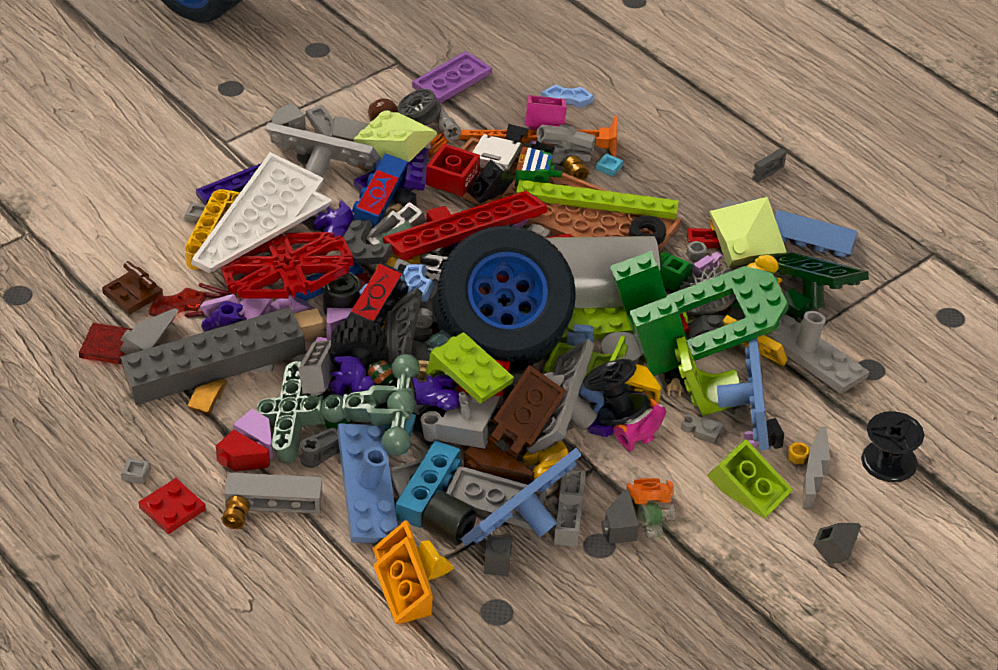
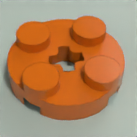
(650, 489)

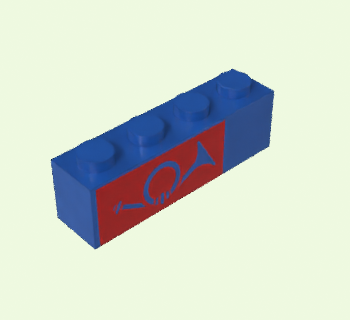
(380, 189)

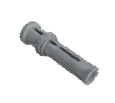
(448, 125)

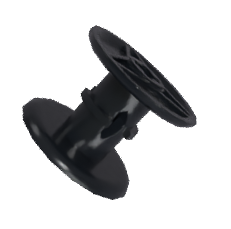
(621, 405)
(892, 446)

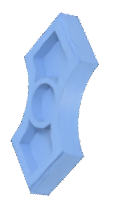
(575, 96)
(416, 277)

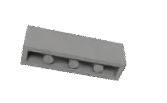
(316, 368)
(276, 492)

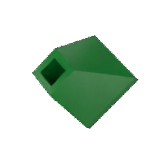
(674, 271)

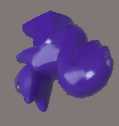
(337, 221)
(223, 316)
(352, 375)
(436, 392)

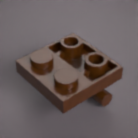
(132, 289)

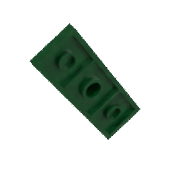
(818, 273)

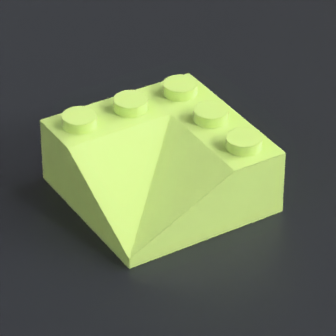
(396, 135)

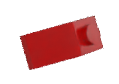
(241, 453)

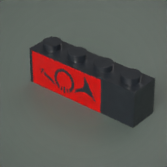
(379, 295)

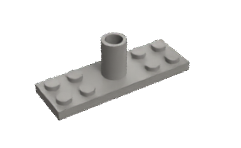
(322, 148)
(806, 348)
(571, 407)

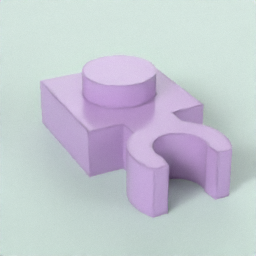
(707, 262)

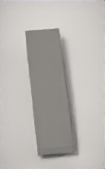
(570, 508)

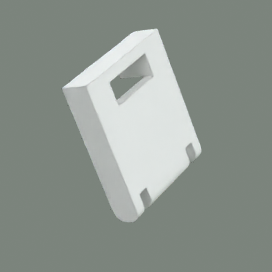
(497, 148)

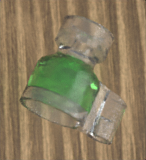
(651, 517)

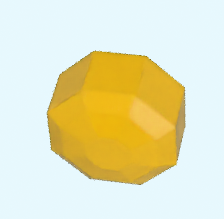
(798, 453)

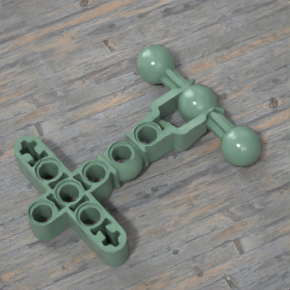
(294, 409)

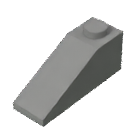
(147, 333)

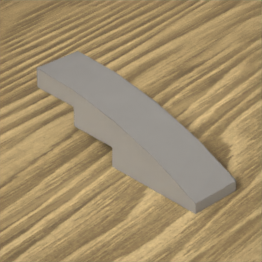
(816, 467)

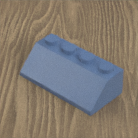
(816, 233)

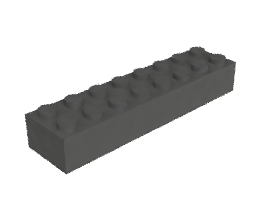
(213, 355)

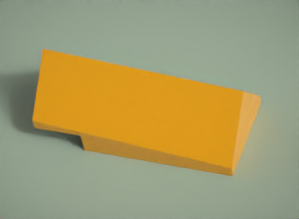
(403, 575)

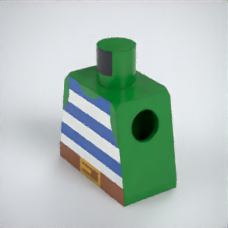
(536, 166)

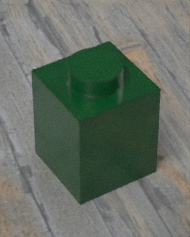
(797, 304)

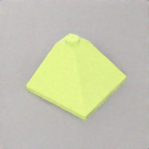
(747, 232)

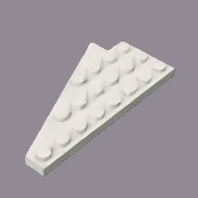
(268, 205)

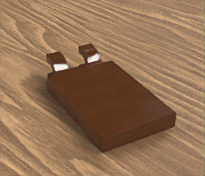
(526, 410)

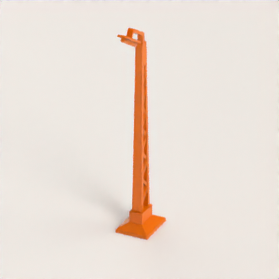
(605, 137)

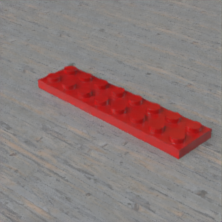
(460, 225)

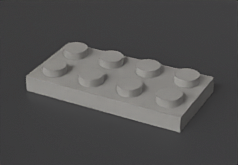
(488, 493)

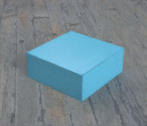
(609, 164)

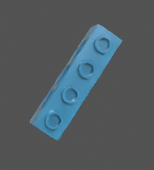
(430, 477)

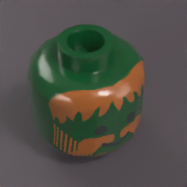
(381, 373)

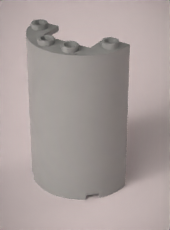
(591, 263)

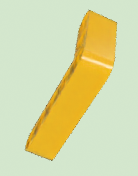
(215, 209)

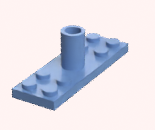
(749, 394)
(366, 482)
(526, 503)

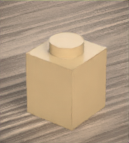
(311, 324)

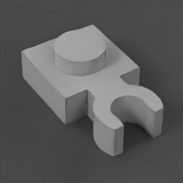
(703, 429)

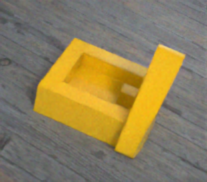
(433, 563)

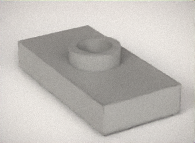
(320, 119)

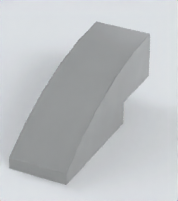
(393, 220)

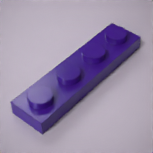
(416, 171)
(233, 183)

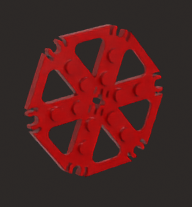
(288, 265)

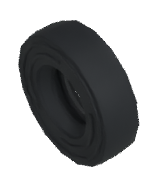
(651, 223)

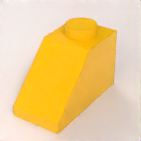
(645, 383)

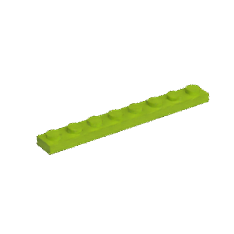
(600, 199)

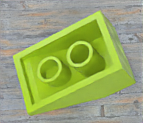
(750, 480)

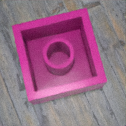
(544, 111)

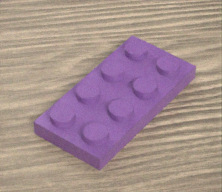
(453, 76)

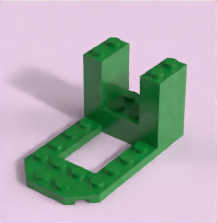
(657, 317)

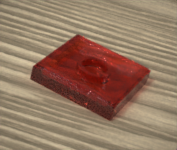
(103, 343)

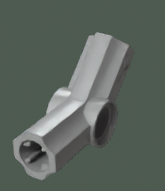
(566, 137)

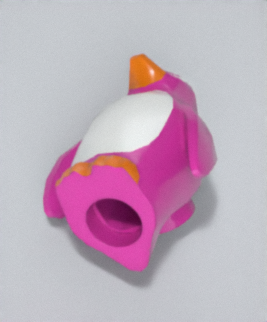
(642, 427)

